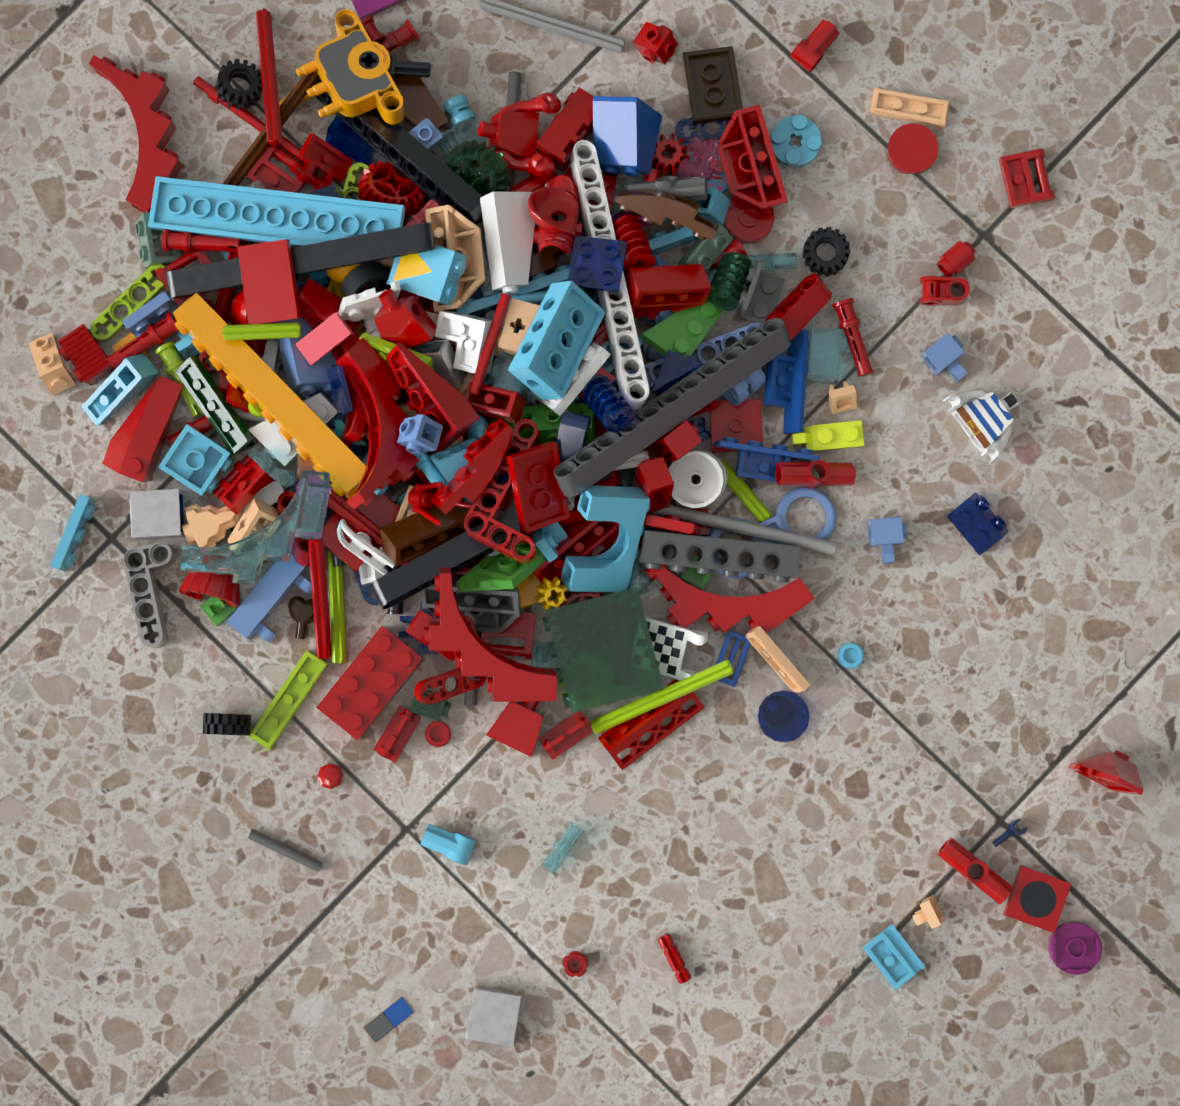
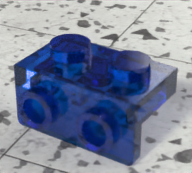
(978, 523)

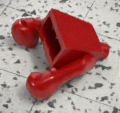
(516, 131)

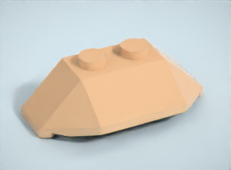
(462, 236)

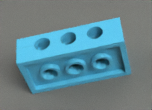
(557, 340)

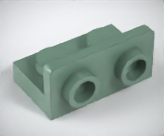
(151, 244)
(707, 251)

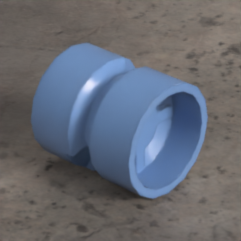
(742, 390)

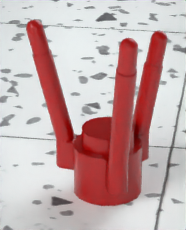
(421, 497)

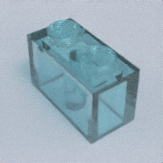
(825, 355)

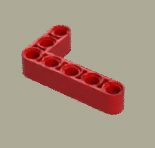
(501, 494)

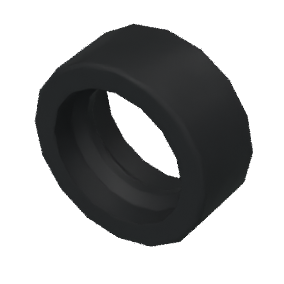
(363, 275)

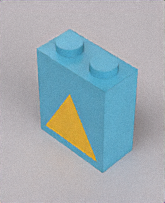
(430, 273)

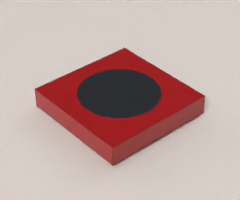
(1037, 899)

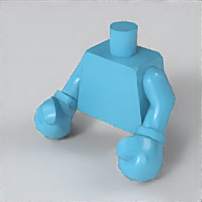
(447, 462)

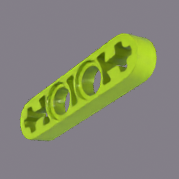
(127, 299)

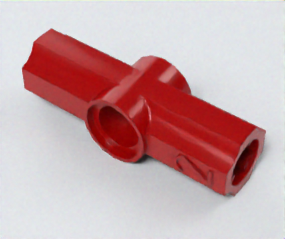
(801, 474)
(987, 881)

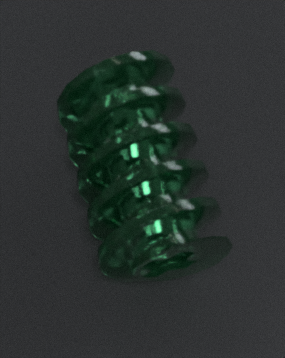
(729, 280)

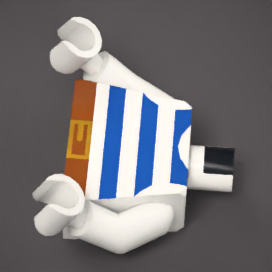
(984, 419)

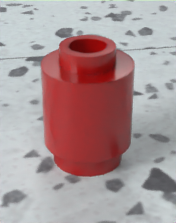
(956, 259)

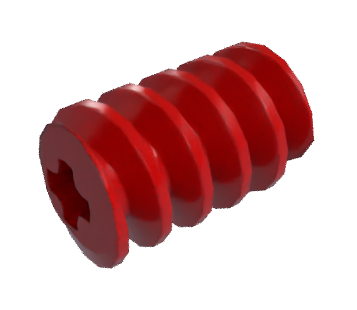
(638, 250)

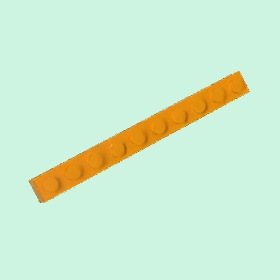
(272, 395)

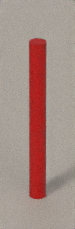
(490, 344)

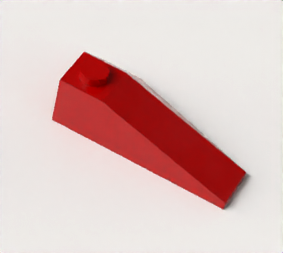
(141, 437)

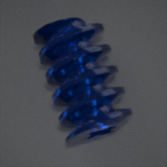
(608, 404)

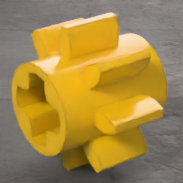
(547, 588)

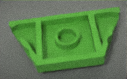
(499, 572)

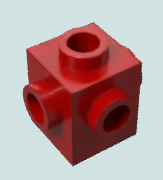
(655, 43)

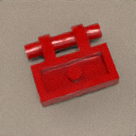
(323, 157)
(241, 484)

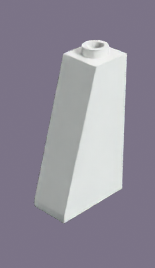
(508, 239)

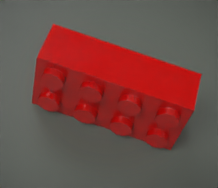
(370, 683)

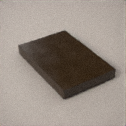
(712, 84)

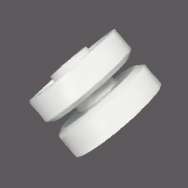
(712, 474)

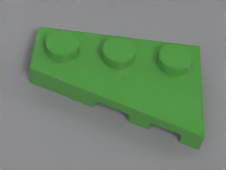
(683, 329)

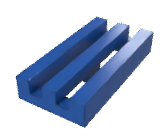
(739, 637)

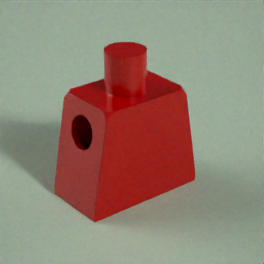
(403, 320)
(518, 727)

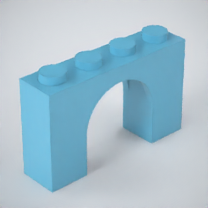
(614, 567)

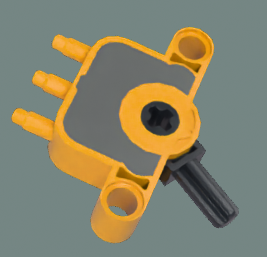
(359, 73)

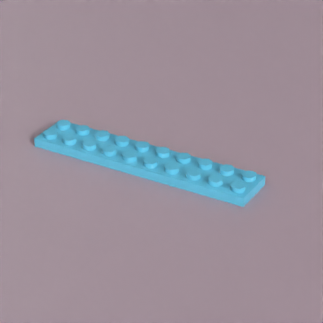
(265, 213)

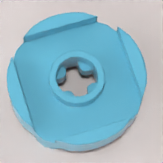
(799, 127)

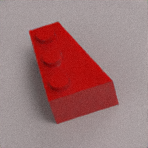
(567, 128)

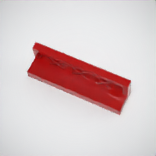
(630, 732)

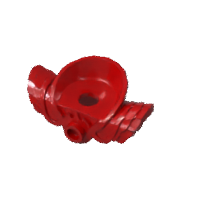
(545, 202)

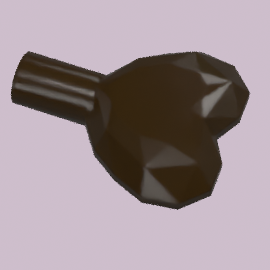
(302, 612)

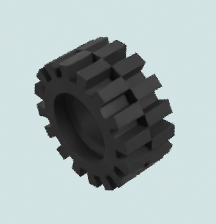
(235, 96)
(826, 236)
(226, 724)

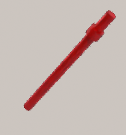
(245, 115)

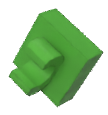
(217, 610)

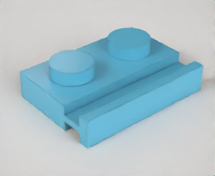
(893, 957)

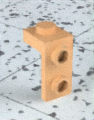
(50, 364)

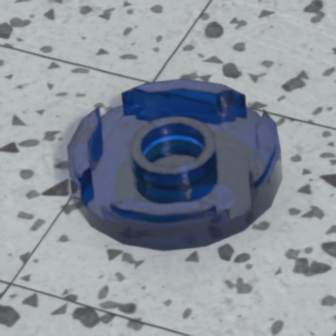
(783, 716)

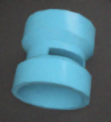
(458, 109)

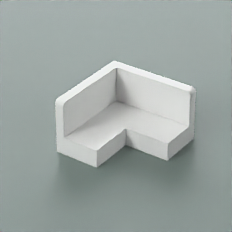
(469, 333)

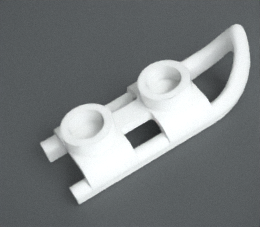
(362, 542)

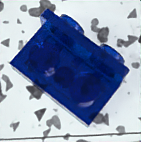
(349, 142)

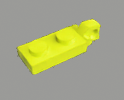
(831, 436)

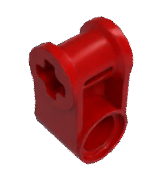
(941, 290)

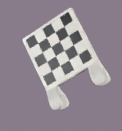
(670, 646)

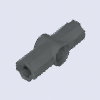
(692, 187)

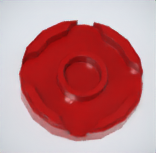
(912, 148)
(748, 221)

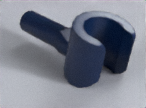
(1009, 833)

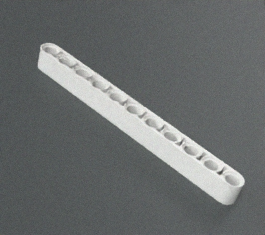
(614, 309)

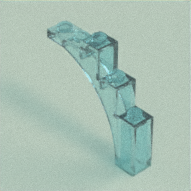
(244, 558)

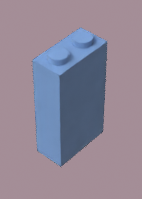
(301, 375)

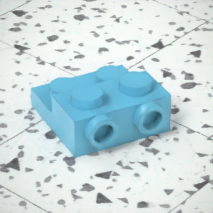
(196, 460)

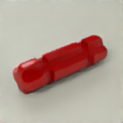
(674, 958)

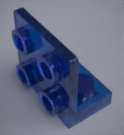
(597, 263)

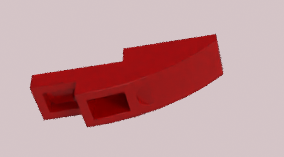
(484, 460)

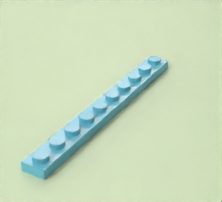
(541, 282)

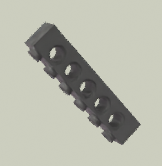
(785, 556)

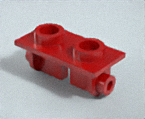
(397, 734)
(566, 734)

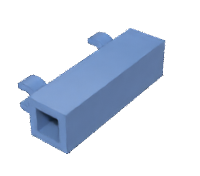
(266, 597)

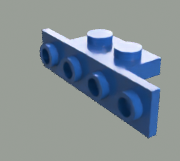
(787, 383)
(760, 462)

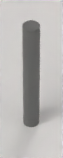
(285, 850)

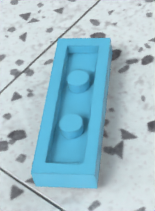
(73, 533)

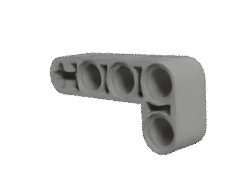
(151, 595)

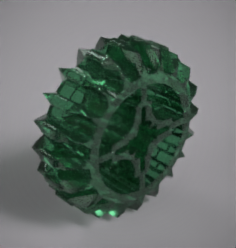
(478, 165)

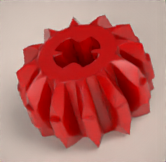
(675, 147)

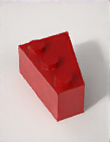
(666, 288)

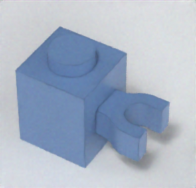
(944, 355)
(886, 533)

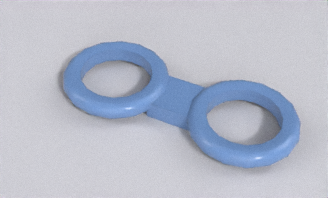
(780, 522)

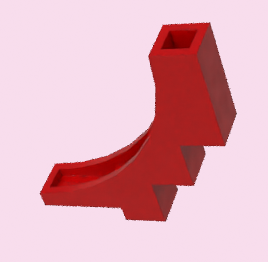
(153, 127)
(315, 307)
(377, 392)
(725, 611)
(510, 679)

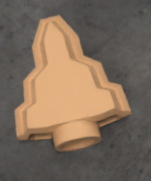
(208, 524)

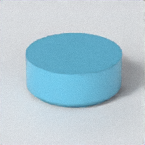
(850, 655)

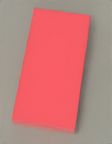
(324, 338)

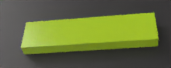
(288, 700)

